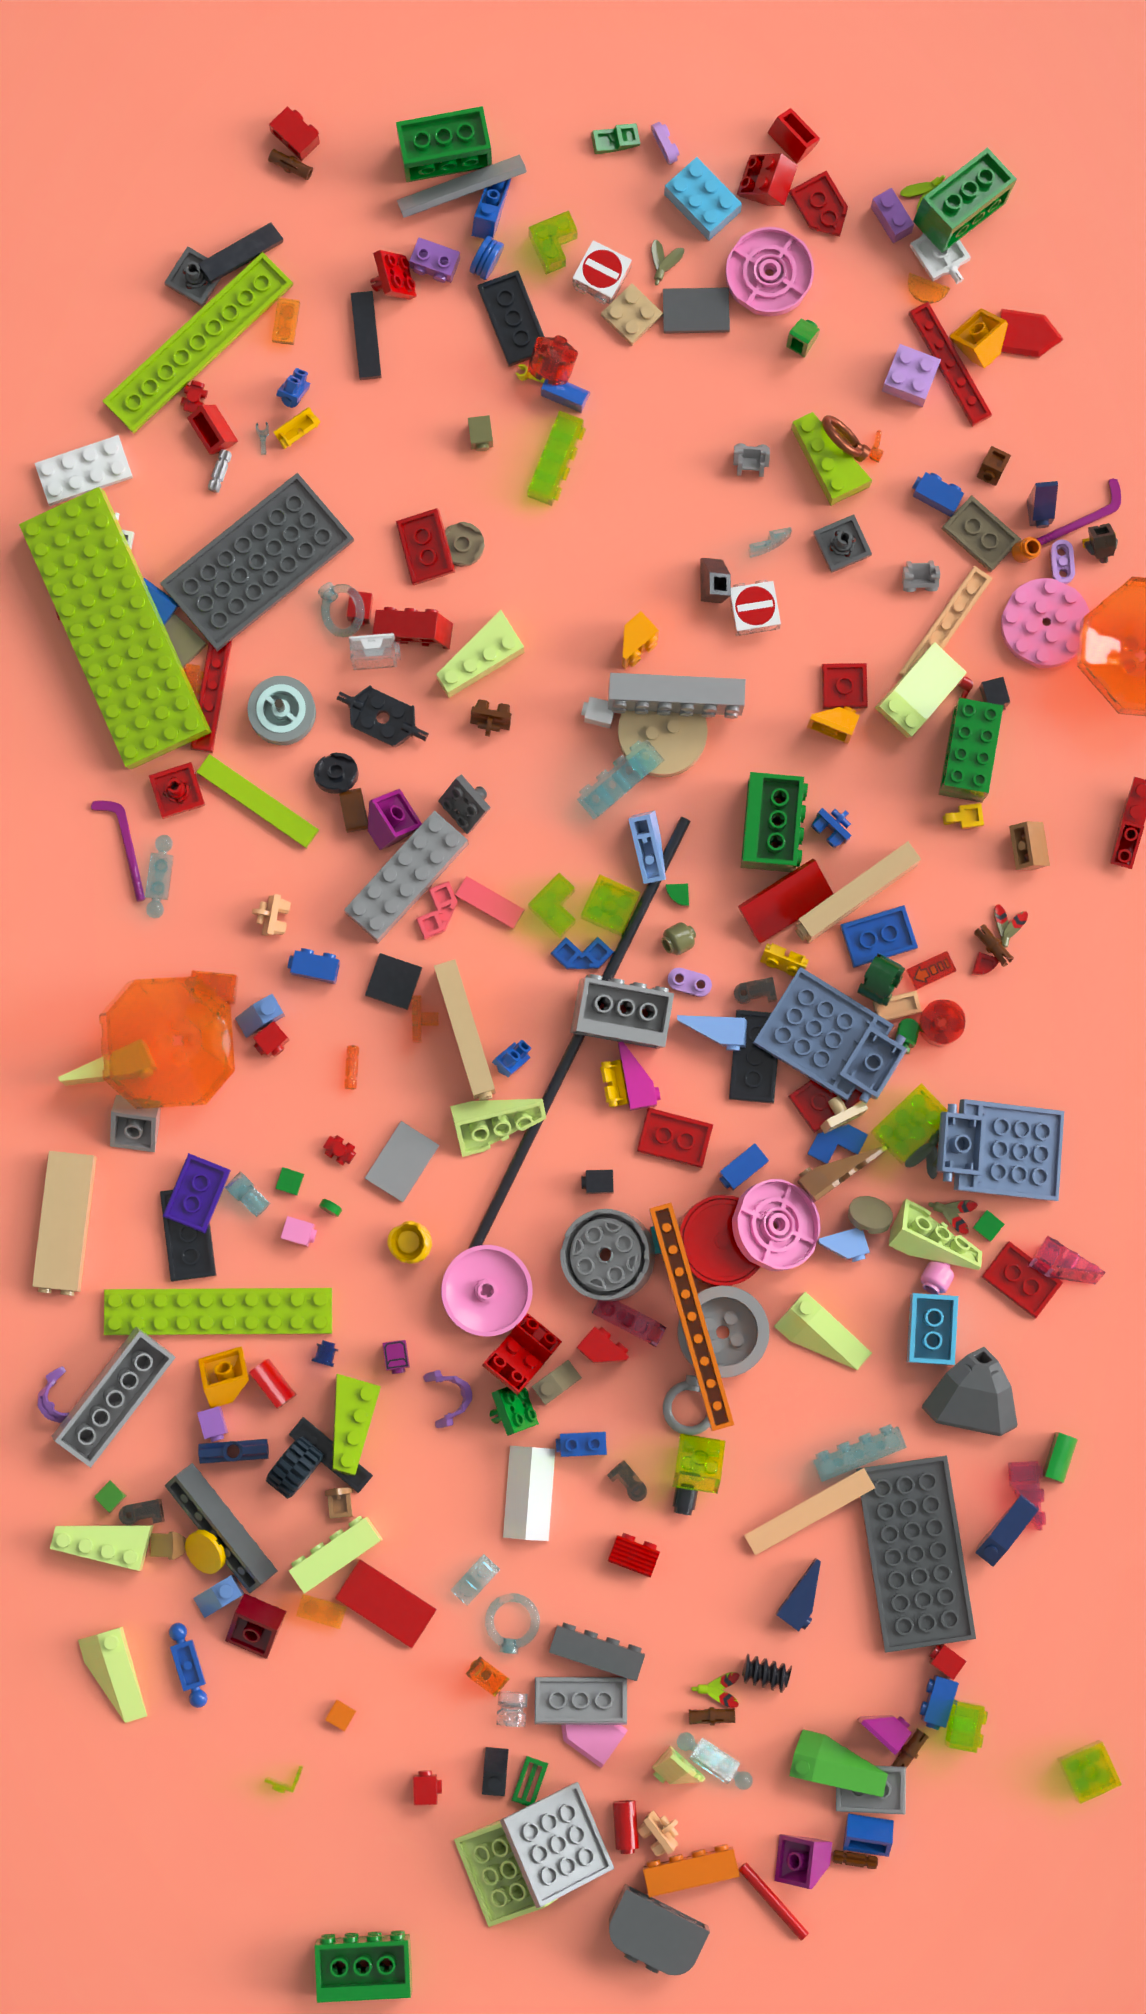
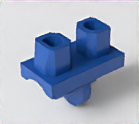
(294, 388)
(825, 820)
(512, 1058)

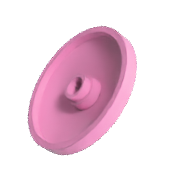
(486, 1290)

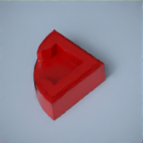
(984, 964)

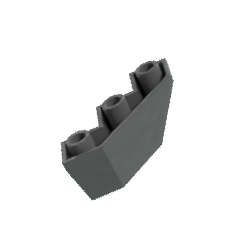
(974, 1396)

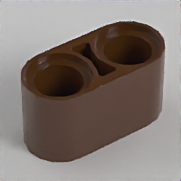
(353, 810)

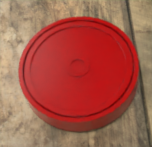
(711, 1243)

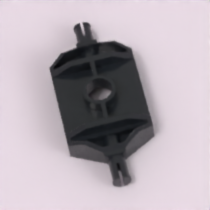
(370, 703)

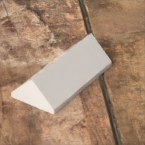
(529, 1493)

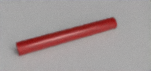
(773, 1901)

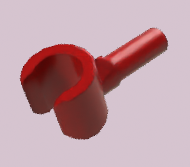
(967, 685)

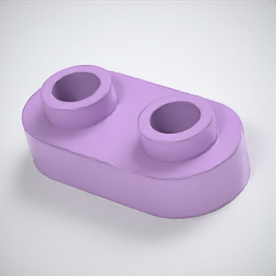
(661, 136)
(1064, 562)
(689, 982)

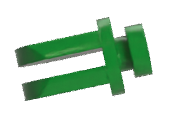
(909, 1029)

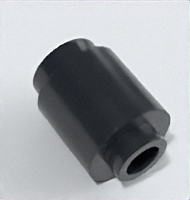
(684, 1501)

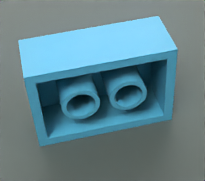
(702, 198)
(932, 1329)

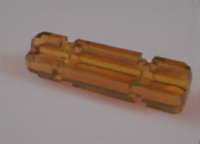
(351, 1068)

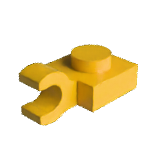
(968, 816)

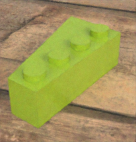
(834, 469)
(352, 1417)

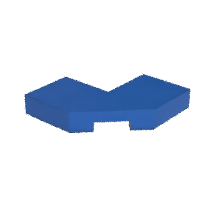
(591, 958)
(844, 1136)

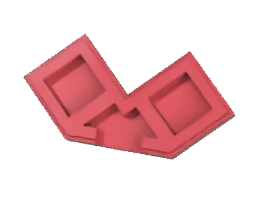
(438, 920)

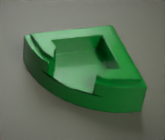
(678, 893)

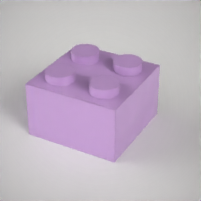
(911, 375)

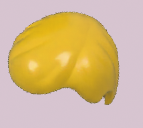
(410, 1242)

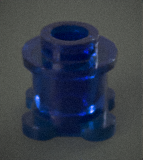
(325, 1353)

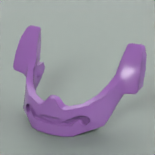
(466, 1393)
(43, 1404)

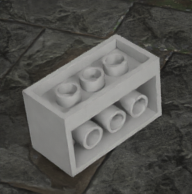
(624, 1027)

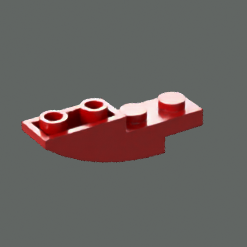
(1130, 825)

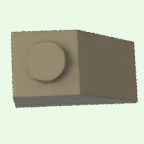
(556, 1382)

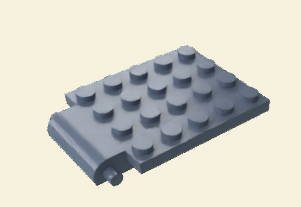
(831, 1039)
(1001, 1149)

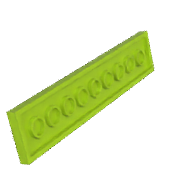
(198, 342)
(218, 1311)

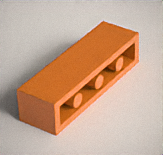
(690, 1871)

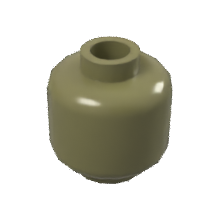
(678, 938)

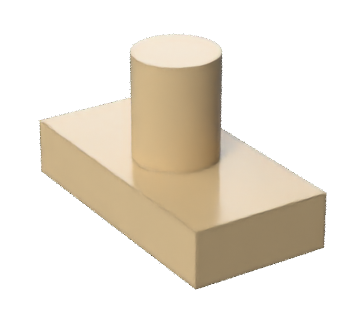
(842, 1114)

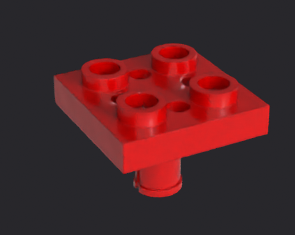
(393, 275)
(166, 781)

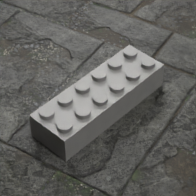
(676, 695)
(406, 876)
(113, 1397)

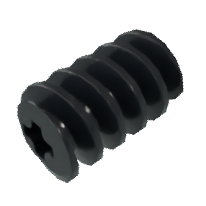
(766, 1673)

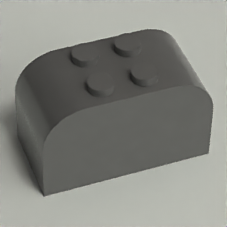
(655, 1933)

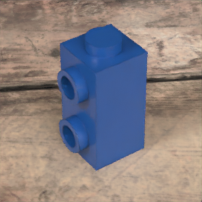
(937, 493)
(313, 966)
(743, 1167)
(582, 1444)
(939, 1702)

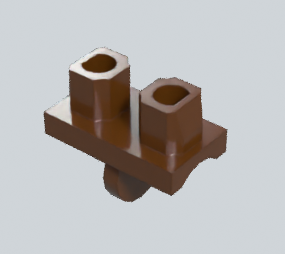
(491, 719)

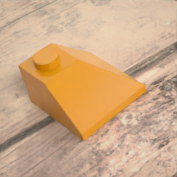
(981, 337)
(835, 723)
(223, 1376)

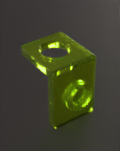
(282, 1787)

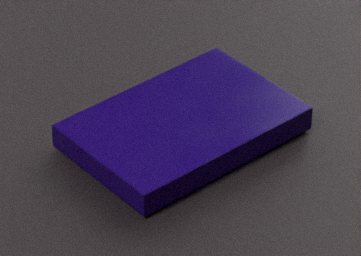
(196, 1193)

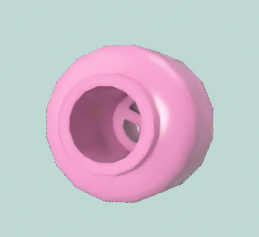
(937, 1277)

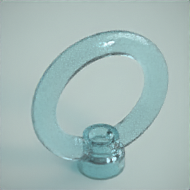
(329, 593)
(506, 1644)

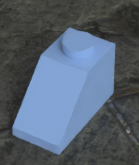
(847, 1244)

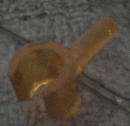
(876, 453)

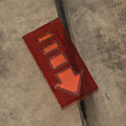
(931, 970)

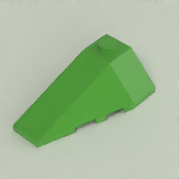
(829, 1763)

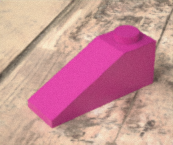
(638, 1083)

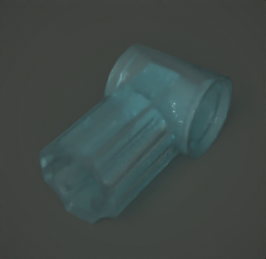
(244, 1191)

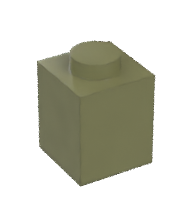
(480, 433)

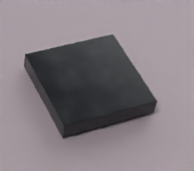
(393, 981)

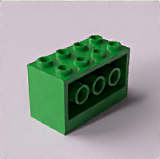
(444, 144)
(964, 200)
(971, 750)
(758, 825)
(360, 1982)

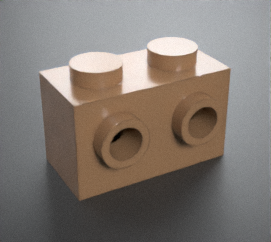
(1029, 845)

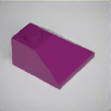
(391, 819)
(888, 1730)
(801, 1860)

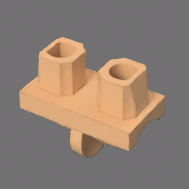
(274, 906)
(663, 1832)

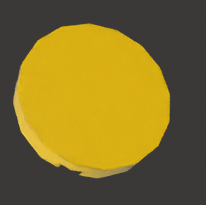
(205, 1551)

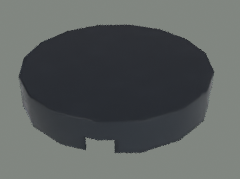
(336, 773)

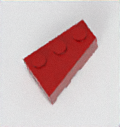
(414, 626)

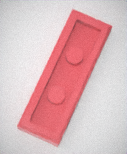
(489, 902)

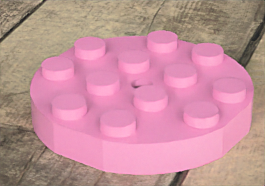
(769, 250)
(1023, 624)
(796, 1222)

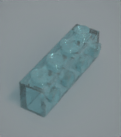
(620, 779)
(859, 1453)

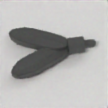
(926, 1151)

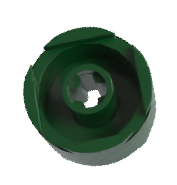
(881, 979)

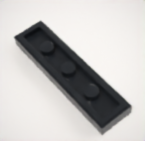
(240, 253)
(366, 335)
(325, 1445)

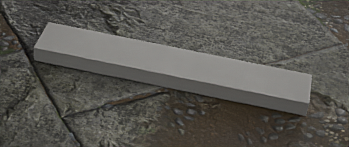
(461, 186)

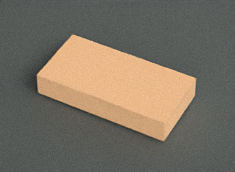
(899, 1006)

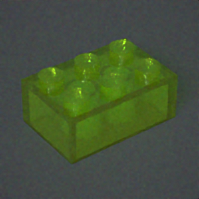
(910, 1124)

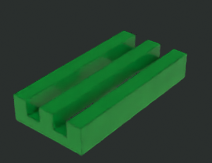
(536, 1762)

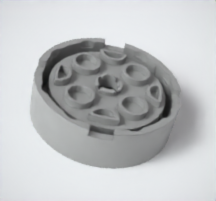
(630, 1258)
(746, 1326)

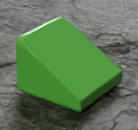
(110, 1496)

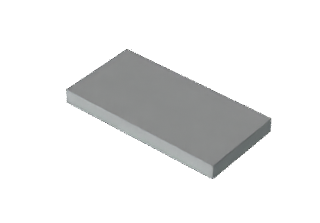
(580, 1701)

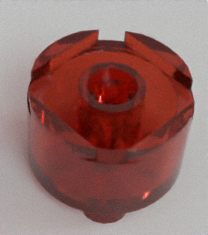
(552, 360)
(941, 1010)

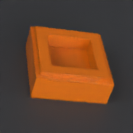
(340, 1715)

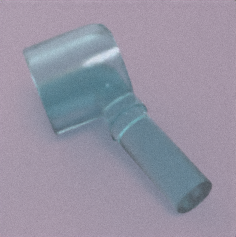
(262, 434)

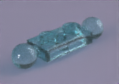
(159, 876)
(714, 1761)

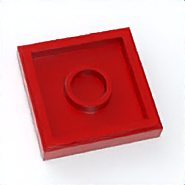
(844, 685)

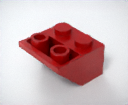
(767, 179)
(601, 1349)

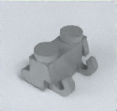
(751, 458)
(920, 576)

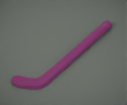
(1115, 492)
(119, 810)

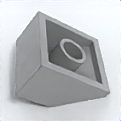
(133, 1127)

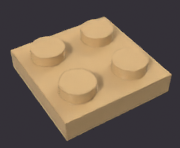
(631, 314)

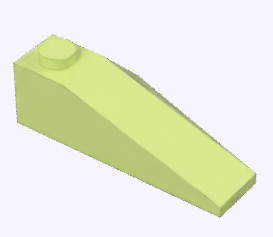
(488, 1121)

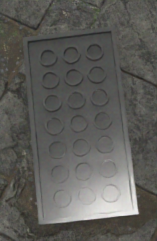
(257, 562)
(916, 1555)

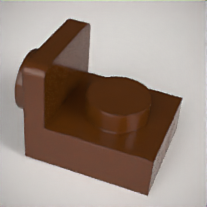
(993, 465)

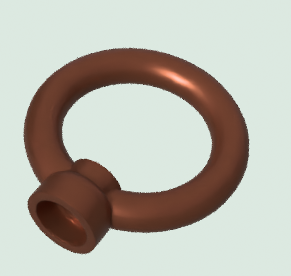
(857, 450)

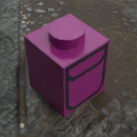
(396, 1356)

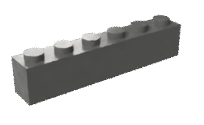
(212, 1514)

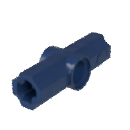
(218, 1451)

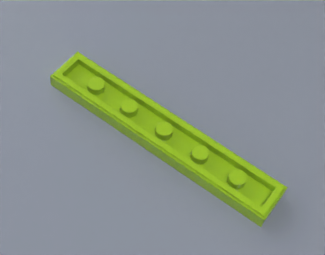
(257, 801)

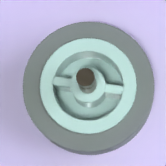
(281, 710)

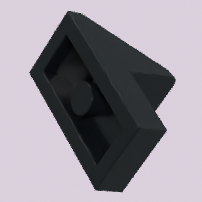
(495, 1771)

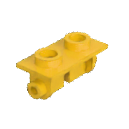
(296, 427)
(774, 958)
(616, 1090)

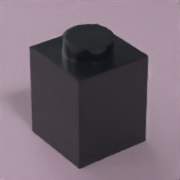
(995, 692)
(598, 1182)

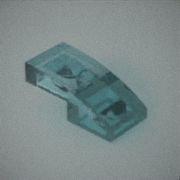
(775, 539)
(475, 1579)

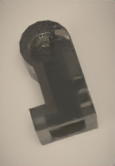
(755, 989)
(635, 1487)
(133, 1513)

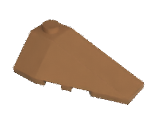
(830, 1175)

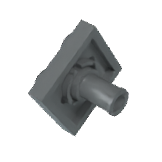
(193, 278)
(847, 531)
(465, 803)

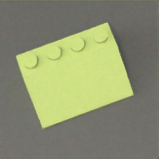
(495, 1874)

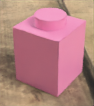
(299, 1231)

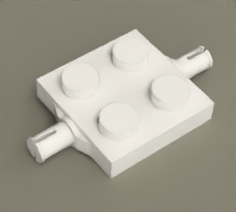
(938, 263)

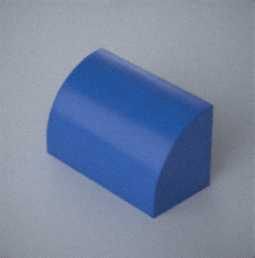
(566, 395)
(868, 1835)

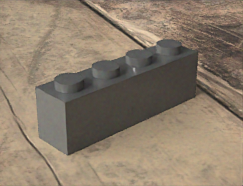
(596, 1652)

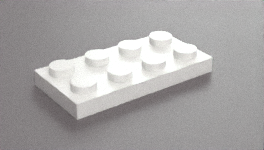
(83, 470)

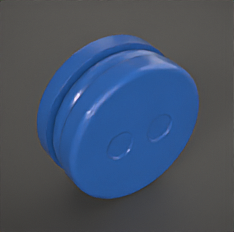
(486, 257)

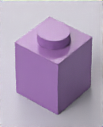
(213, 1423)

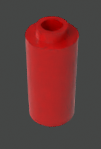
(625, 1826)

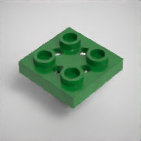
(513, 1410)

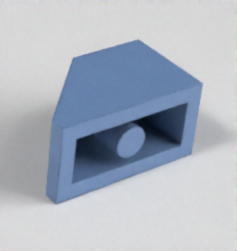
(259, 1015)
(218, 1596)

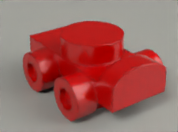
(194, 394)
(335, 1147)

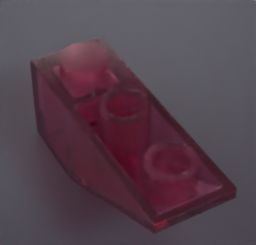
(1062, 1263)
(630, 1321)
(1024, 1480)

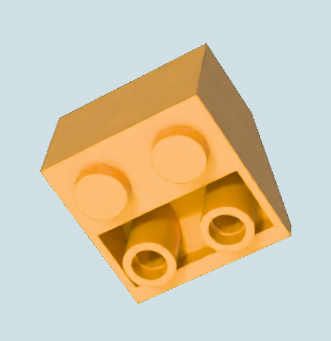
(638, 637)

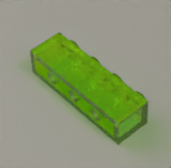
(556, 457)

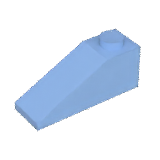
(648, 846)
(725, 1031)

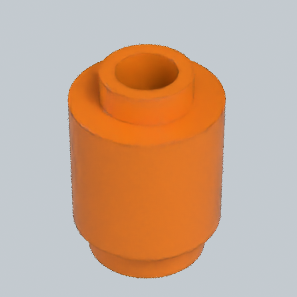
(1026, 549)

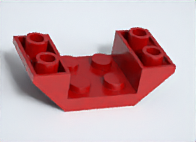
(522, 1354)

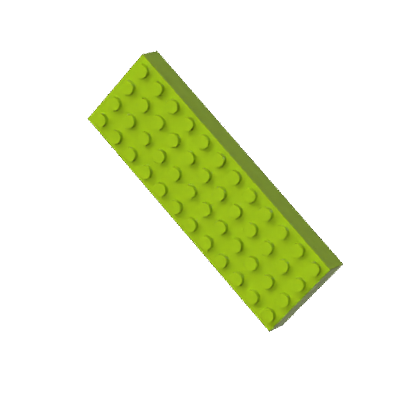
(115, 628)

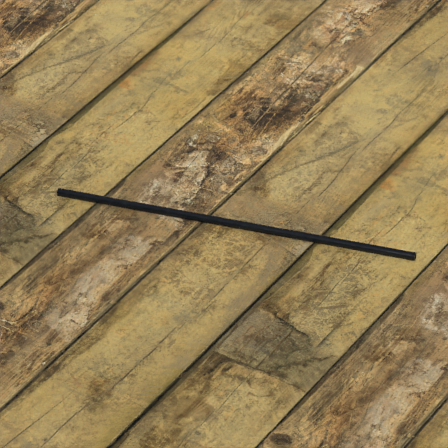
(576, 1041)

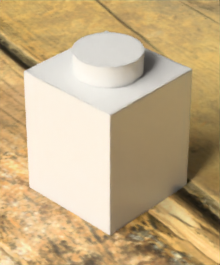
(597, 712)

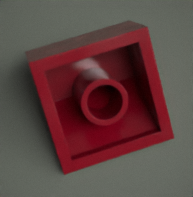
(255, 1625)

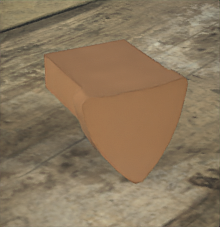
(339, 1502)
(167, 1545)

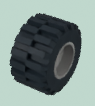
(294, 1467)

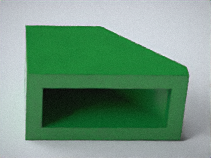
(802, 336)

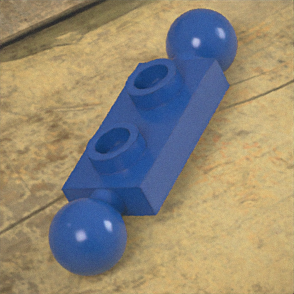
(188, 1665)

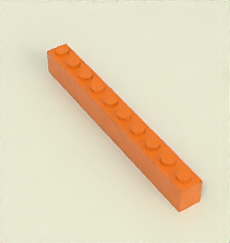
(691, 1317)

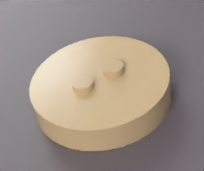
(675, 737)

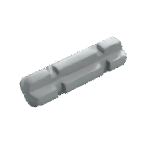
(219, 471)

